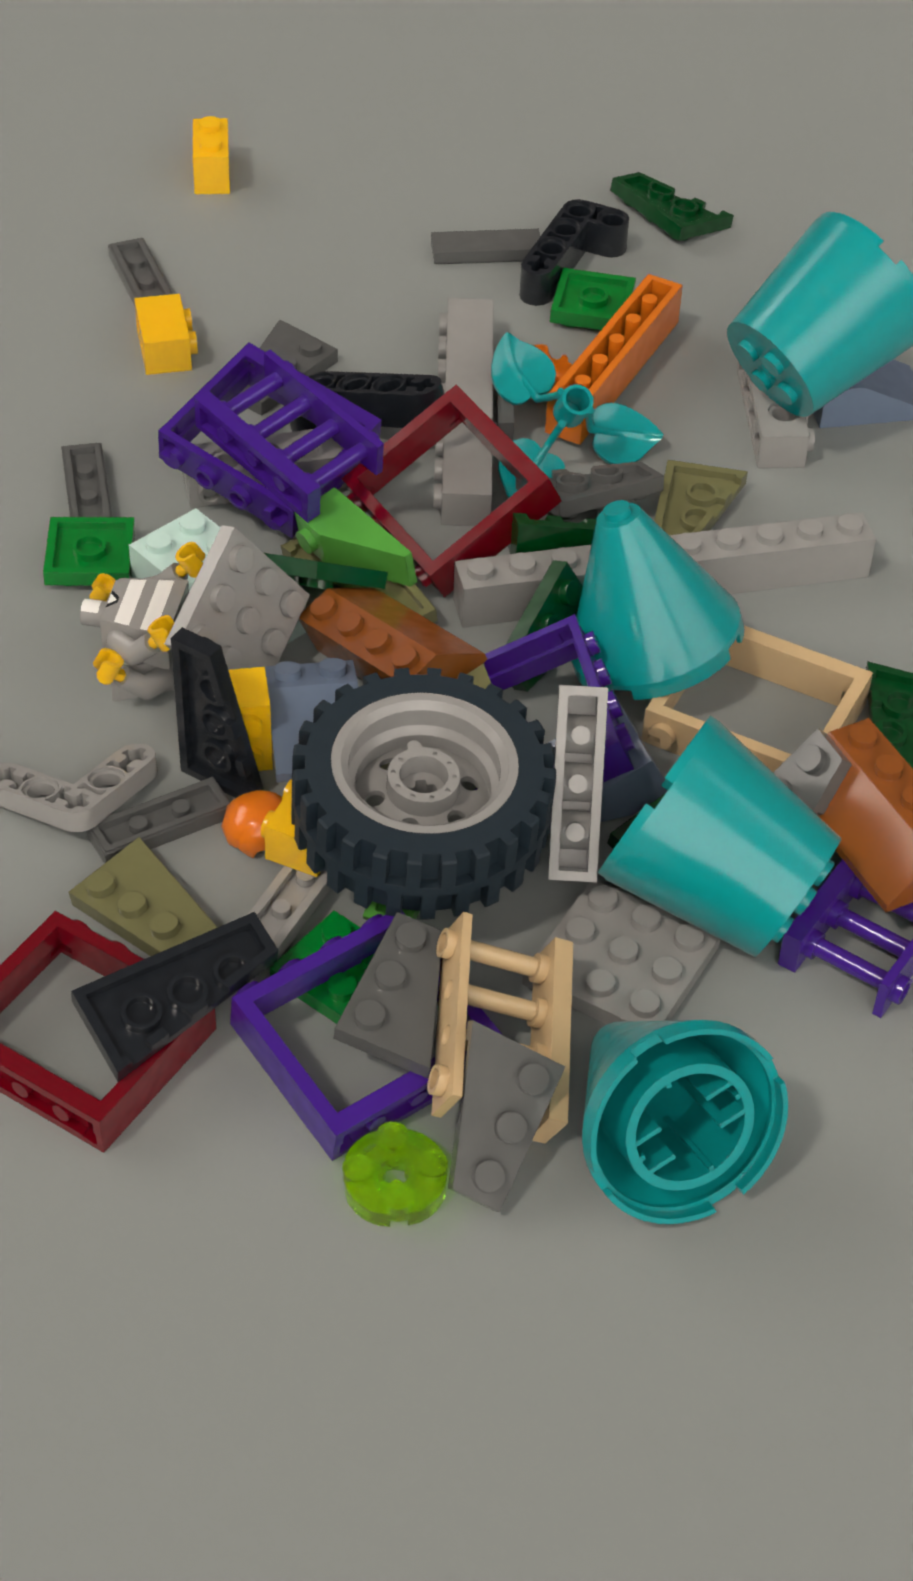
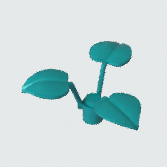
(526, 372)

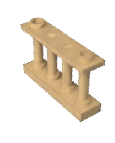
(546, 1014)

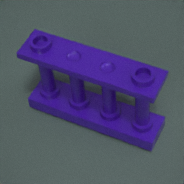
(276, 466)
(830, 909)

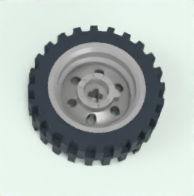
(419, 829)

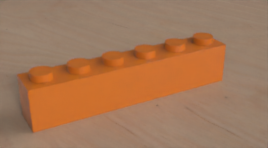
(621, 348)

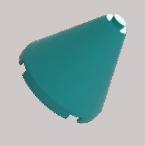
(652, 608)
(679, 1116)

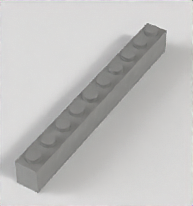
(737, 558)

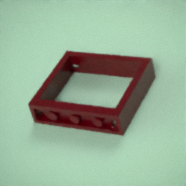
(490, 534)
(49, 1095)

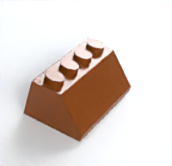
(383, 635)
(875, 814)

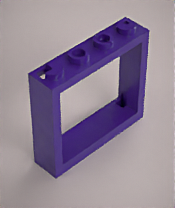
(211, 473)
(553, 648)
(331, 1129)

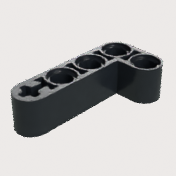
(575, 229)
(388, 396)

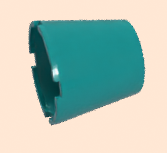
(825, 316)
(725, 845)

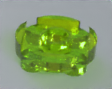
(395, 1149)

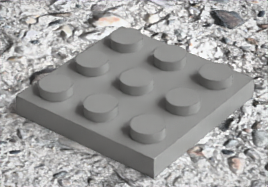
(242, 603)
(630, 956)

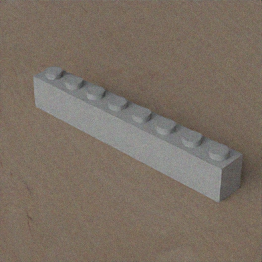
(465, 361)

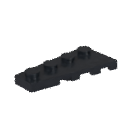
(209, 717)
(164, 995)

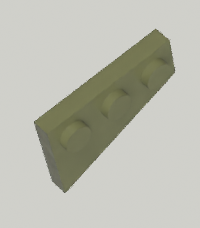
(696, 496)

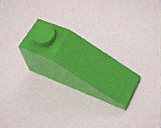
(354, 539)

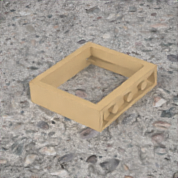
(778, 663)

